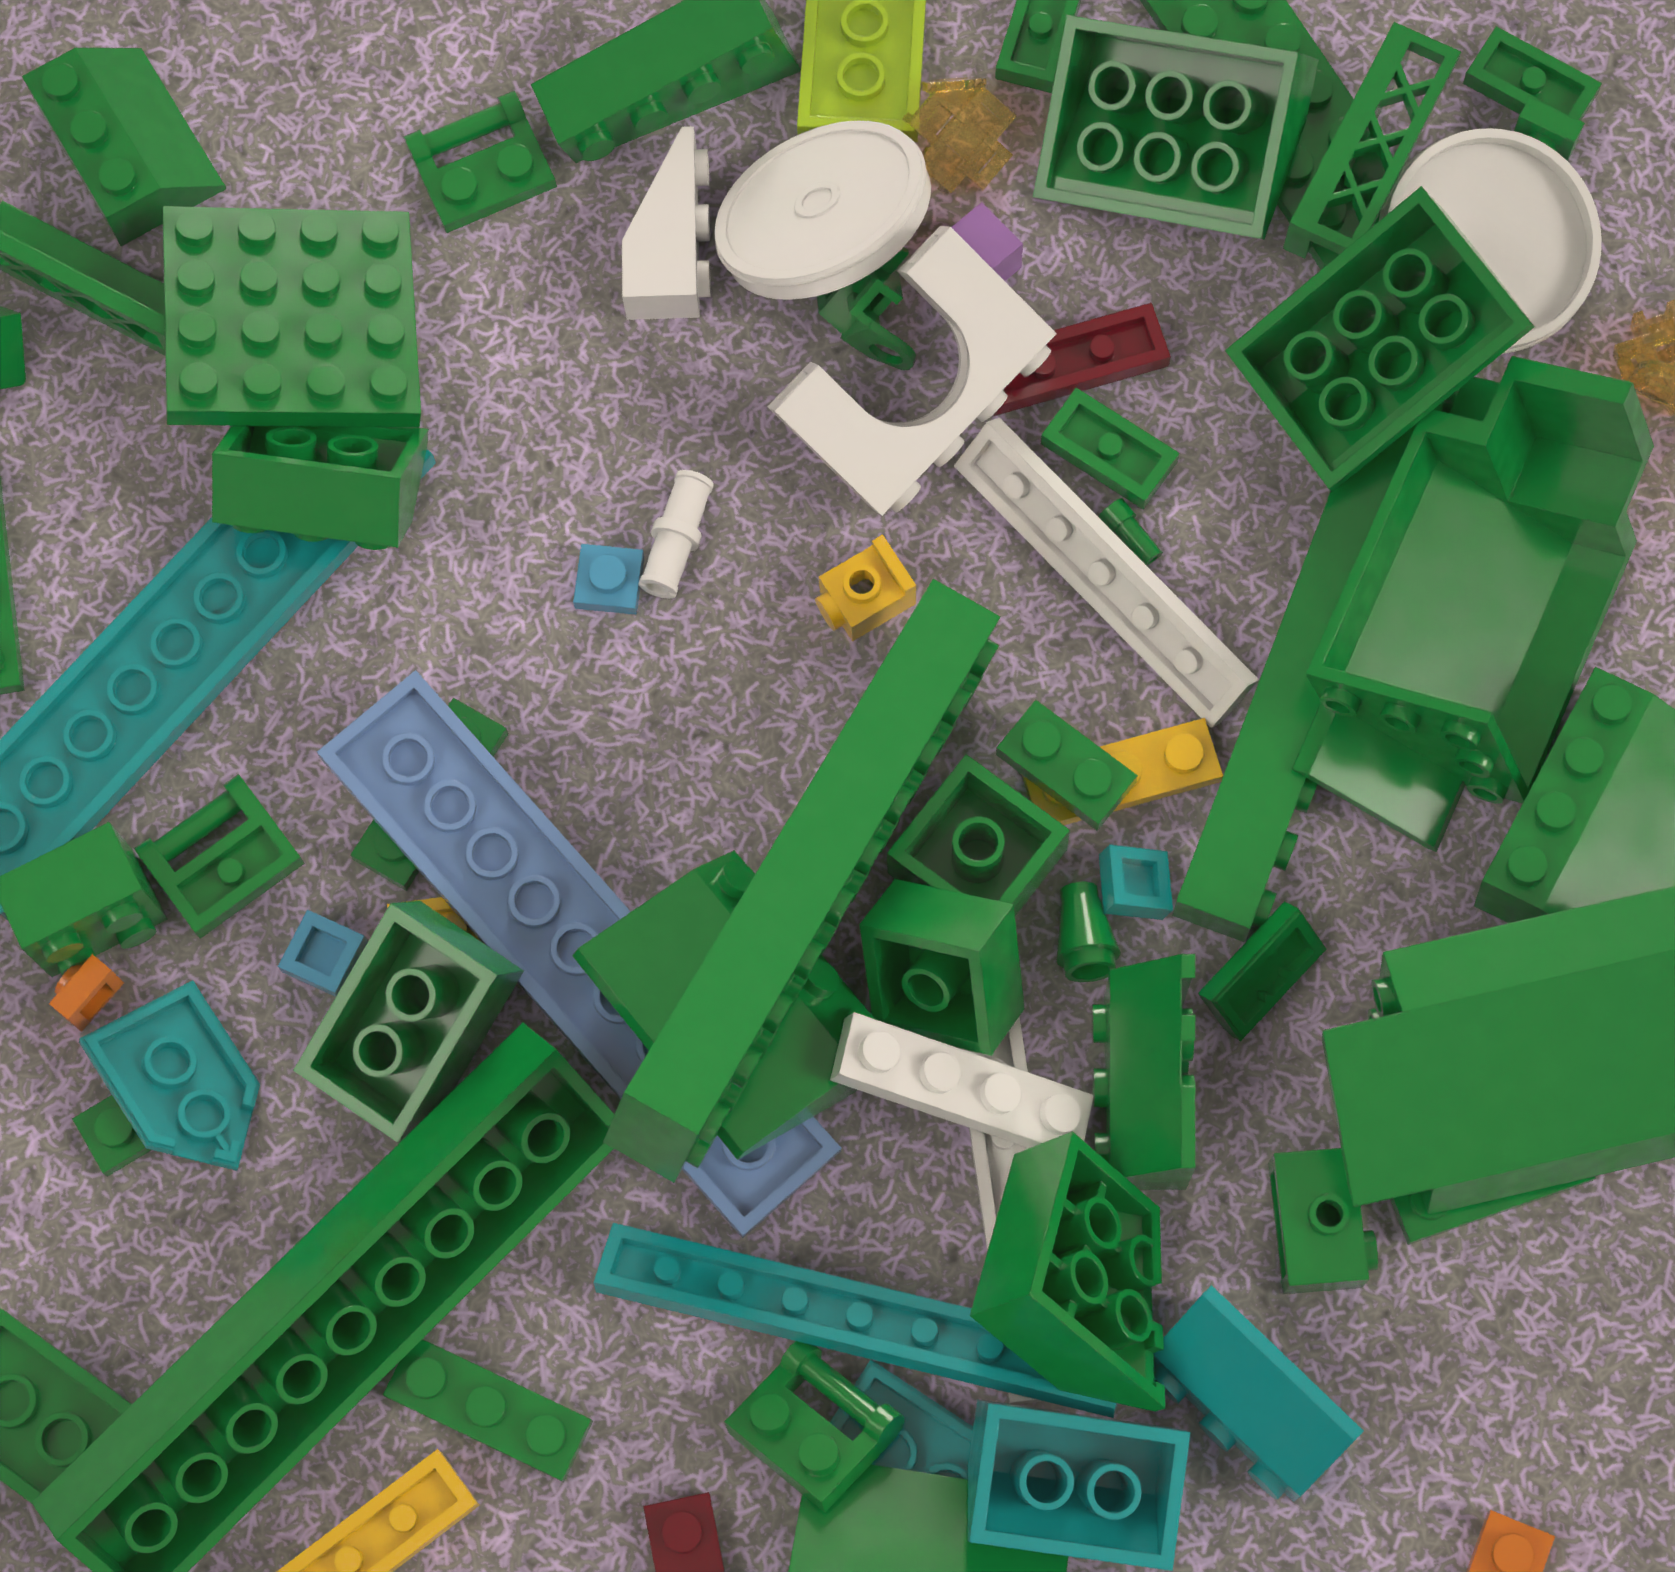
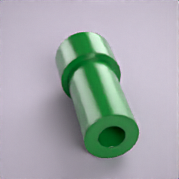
(1122, 522)

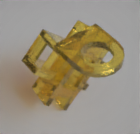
(969, 132)
(1655, 369)

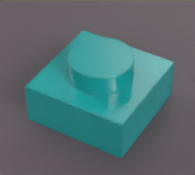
(1135, 882)

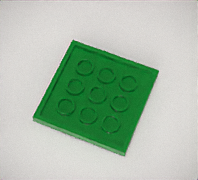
(289, 318)

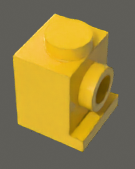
(860, 613)

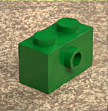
(1317, 1224)

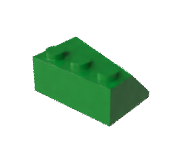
(1146, 1073)
(1076, 1274)

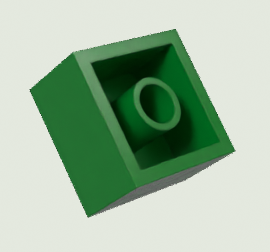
(979, 839)
(80, 901)
(943, 965)

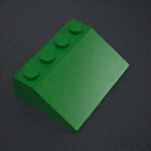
(1173, 125)
(1379, 338)
(1596, 812)
(654, 954)
(902, 1525)

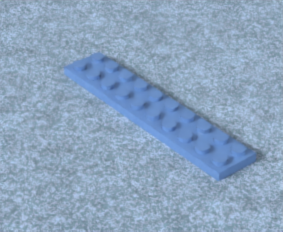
(532, 904)

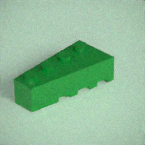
(663, 74)

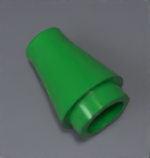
(1085, 936)

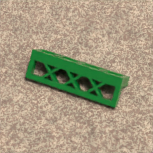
(1352, 141)
(82, 277)

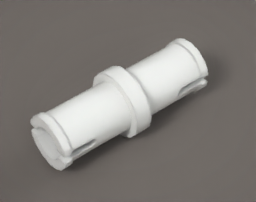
(676, 534)

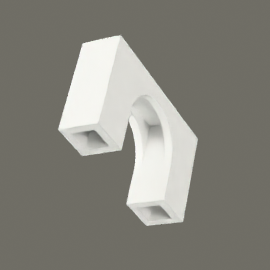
(995, 342)

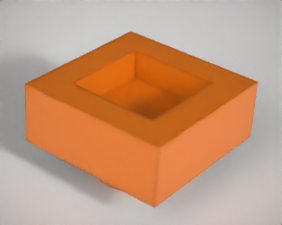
(85, 991)
(1509, 1546)

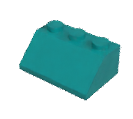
(1252, 1397)
(1075, 1484)

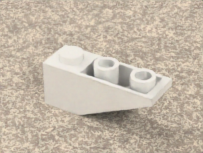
(662, 243)

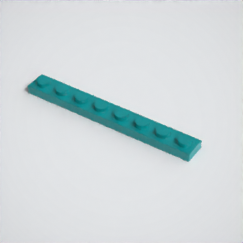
(819, 1312)

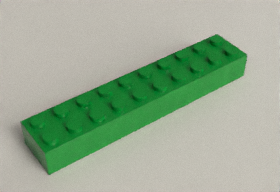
(804, 886)
(332, 1315)

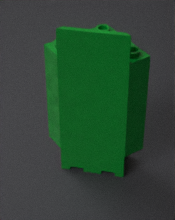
(1477, 596)
(1512, 1057)

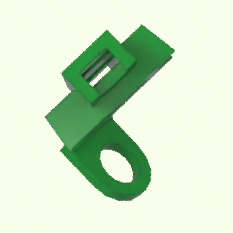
(857, 312)

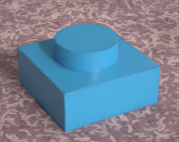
(608, 579)
(322, 953)

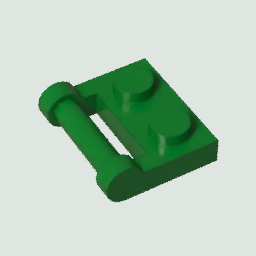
(485, 179)
(230, 870)
(802, 1442)

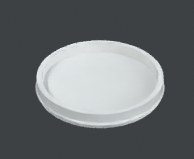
(823, 210)
(1520, 213)

